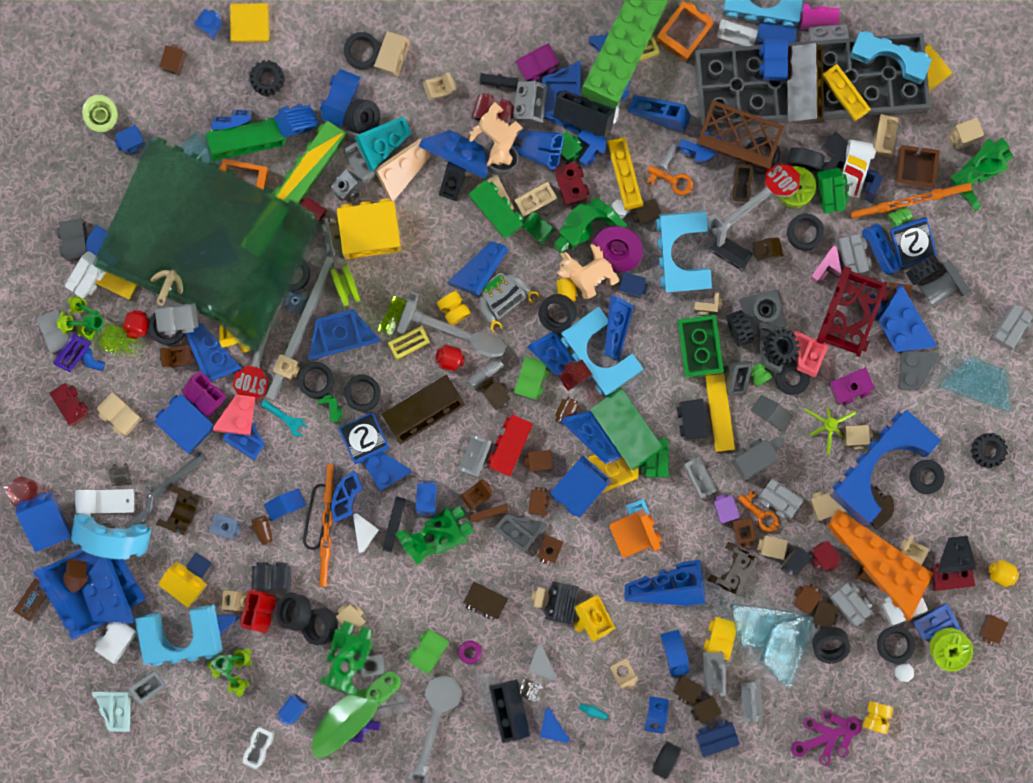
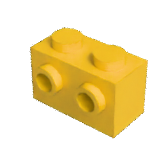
(182, 584)

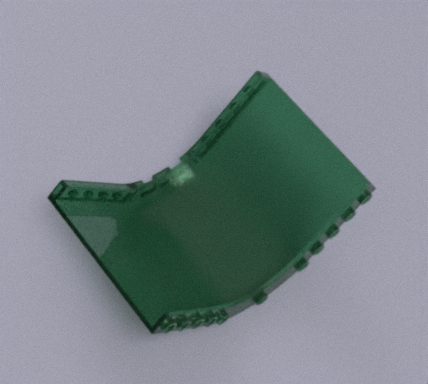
(217, 232)

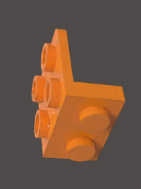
(635, 533)

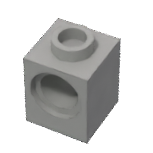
(379, 669)

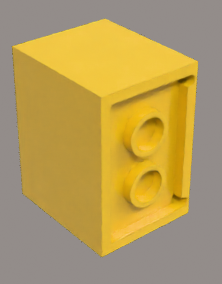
(369, 229)

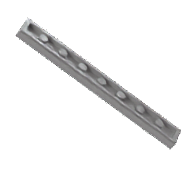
(303, 323)

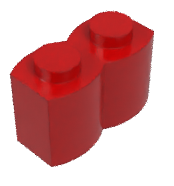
(258, 611)

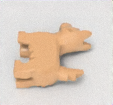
(499, 132)
(589, 275)

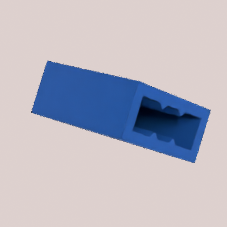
(184, 423)
(580, 486)
(43, 521)

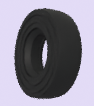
(791, 389)
(938, 472)

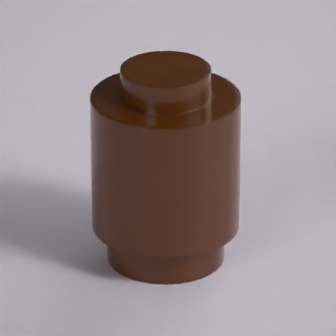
(566, 408)

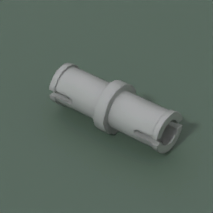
(485, 373)

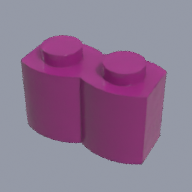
(538, 63)
(203, 394)

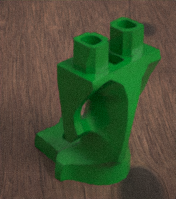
(984, 165)
(579, 223)
(446, 536)
(349, 645)

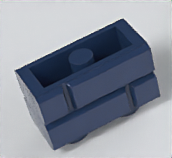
(717, 738)

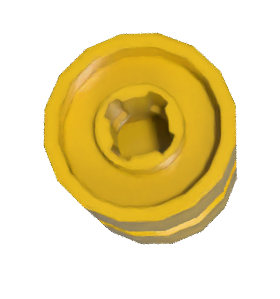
(453, 308)
(878, 717)

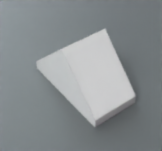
(364, 532)

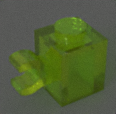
(114, 338)

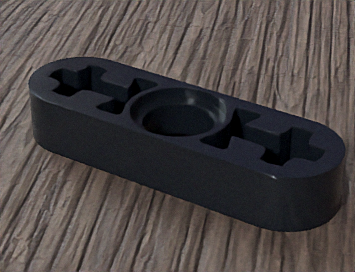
(393, 524)

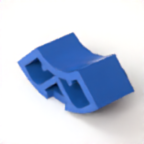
(340, 96)
(344, 496)

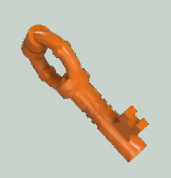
(673, 180)
(746, 501)

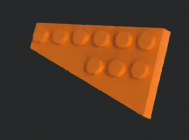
(886, 565)

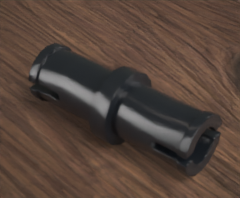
(499, 81)

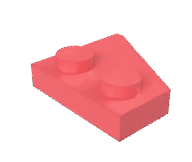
(810, 354)
(237, 416)

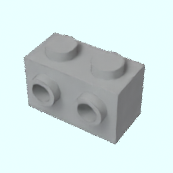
(530, 102)

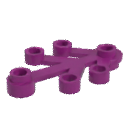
(830, 736)

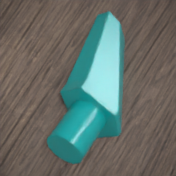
(593, 711)

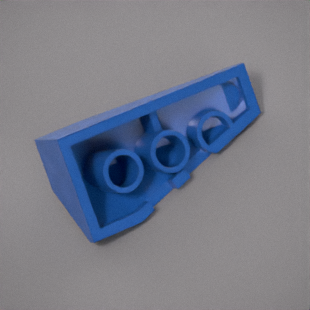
(676, 587)

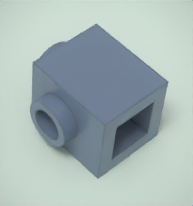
(225, 526)

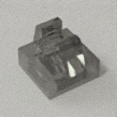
(120, 476)
(529, 689)

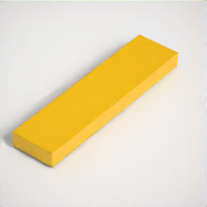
(624, 173)
(719, 412)

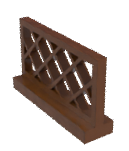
(734, 151)

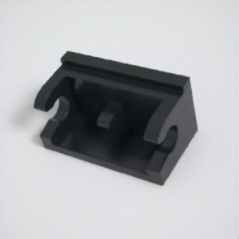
(732, 254)

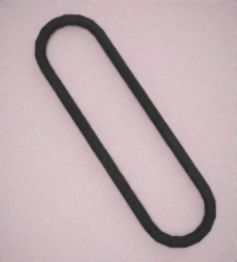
(307, 520)

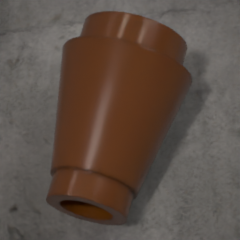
(262, 529)

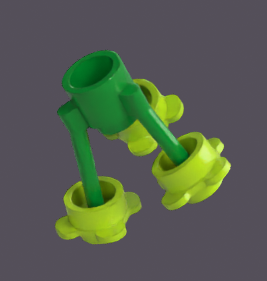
(86, 328)
(224, 664)

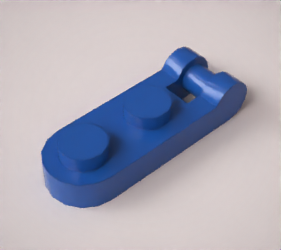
(882, 249)

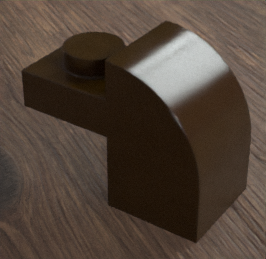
(885, 504)

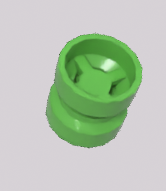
(900, 217)
(759, 374)

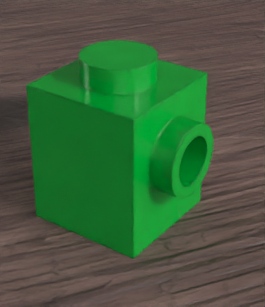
(571, 148)

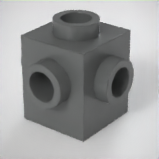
(347, 186)

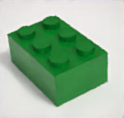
(699, 346)

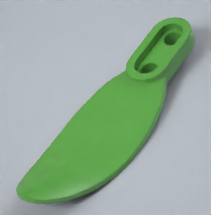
(351, 715)

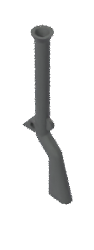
(159, 491)

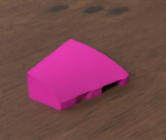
(818, 16)

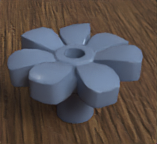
(297, 306)

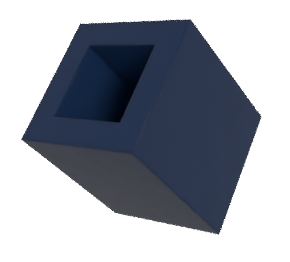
(633, 285)

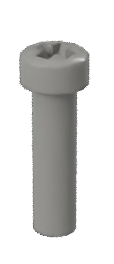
(664, 164)

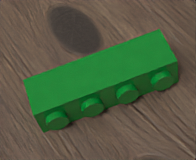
(244, 139)

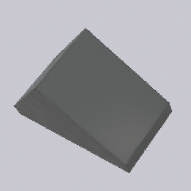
(737, 377)
(772, 412)

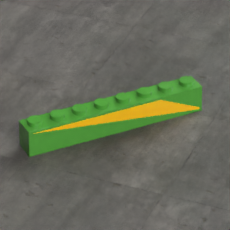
(312, 163)

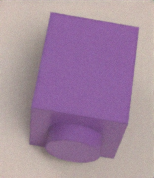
(725, 508)

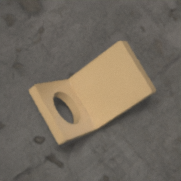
(237, 600)
(627, 681)

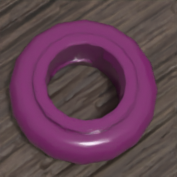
(476, 646)

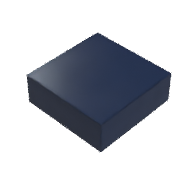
(198, 565)

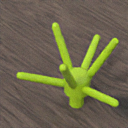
(829, 425)

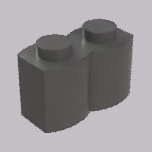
(73, 239)

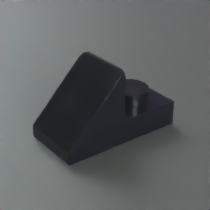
(452, 181)

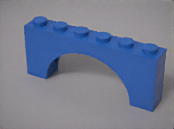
(855, 490)

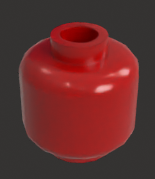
(136, 324)
(449, 358)

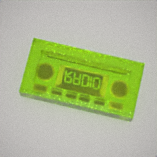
(392, 315)

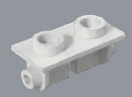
(736, 33)

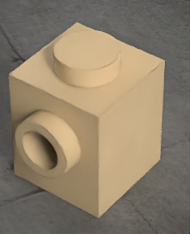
(857, 436)
(772, 547)
(351, 614)

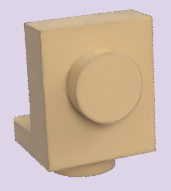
(439, 86)
(705, 308)
(287, 367)
(914, 550)
(540, 597)

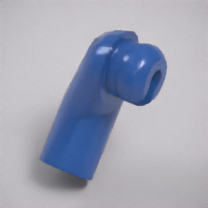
(90, 362)

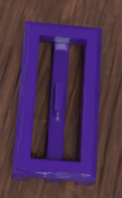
(79, 340)

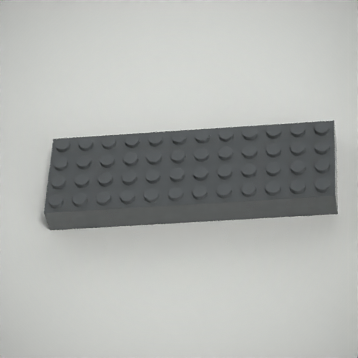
(734, 80)

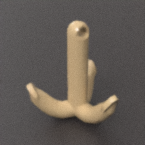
(171, 276)

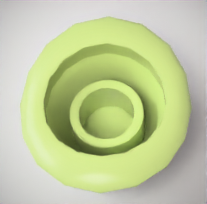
(99, 113)

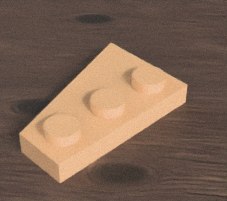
(401, 168)

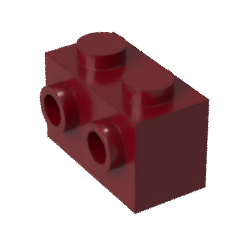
(571, 185)
(69, 404)
(824, 557)
(951, 580)

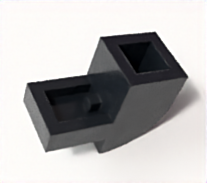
(836, 149)

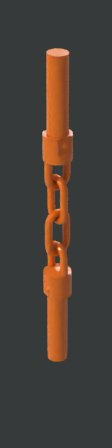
(936, 195)
(325, 551)

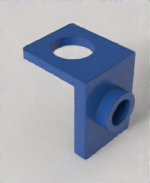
(657, 714)

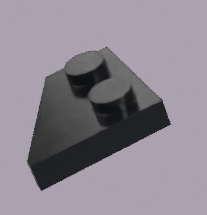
(957, 556)

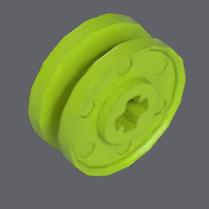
(805, 193)
(345, 285)
(941, 652)

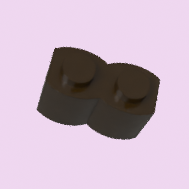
(741, 180)

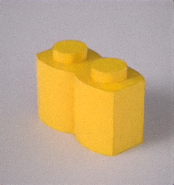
(721, 637)

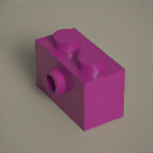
(850, 386)

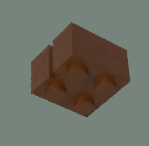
(918, 170)

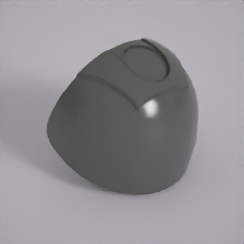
(504, 169)

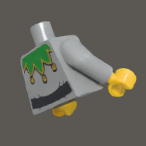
(502, 295)

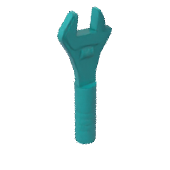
(292, 423)

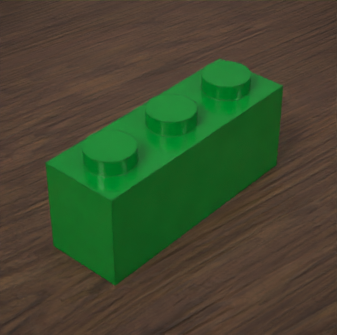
(496, 209)

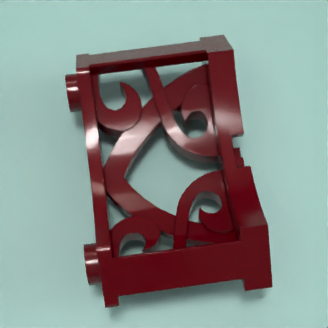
(846, 286)

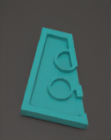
(382, 140)

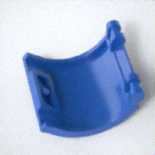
(72, 606)

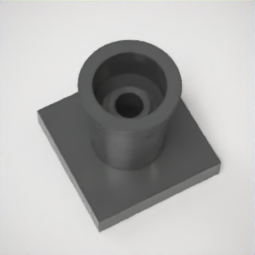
(944, 285)
(753, 306)

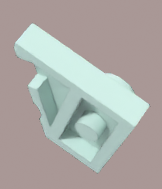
(115, 709)

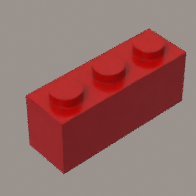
(509, 445)

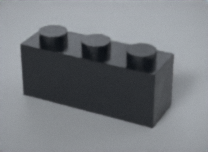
(584, 113)
(509, 711)

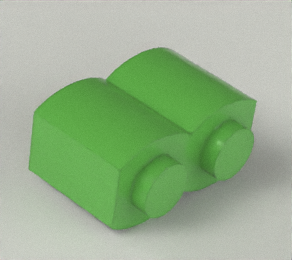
(531, 378)
(428, 652)

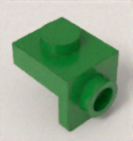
(537, 227)
(335, 410)

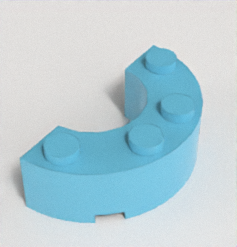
(109, 542)

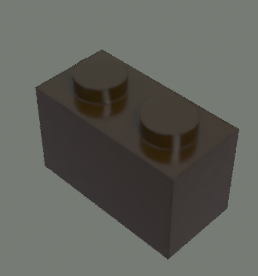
(485, 600)

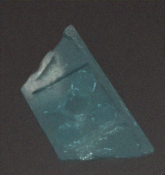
(980, 382)
(755, 622)
(785, 647)

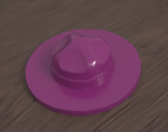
(620, 248)

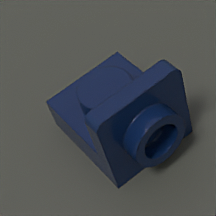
(873, 181)

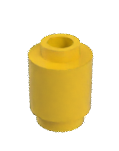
(567, 288)

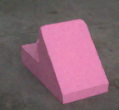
(830, 262)

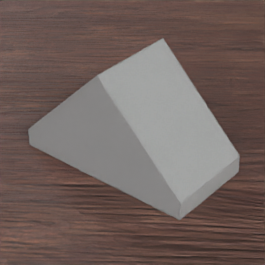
(540, 664)
(146, 688)

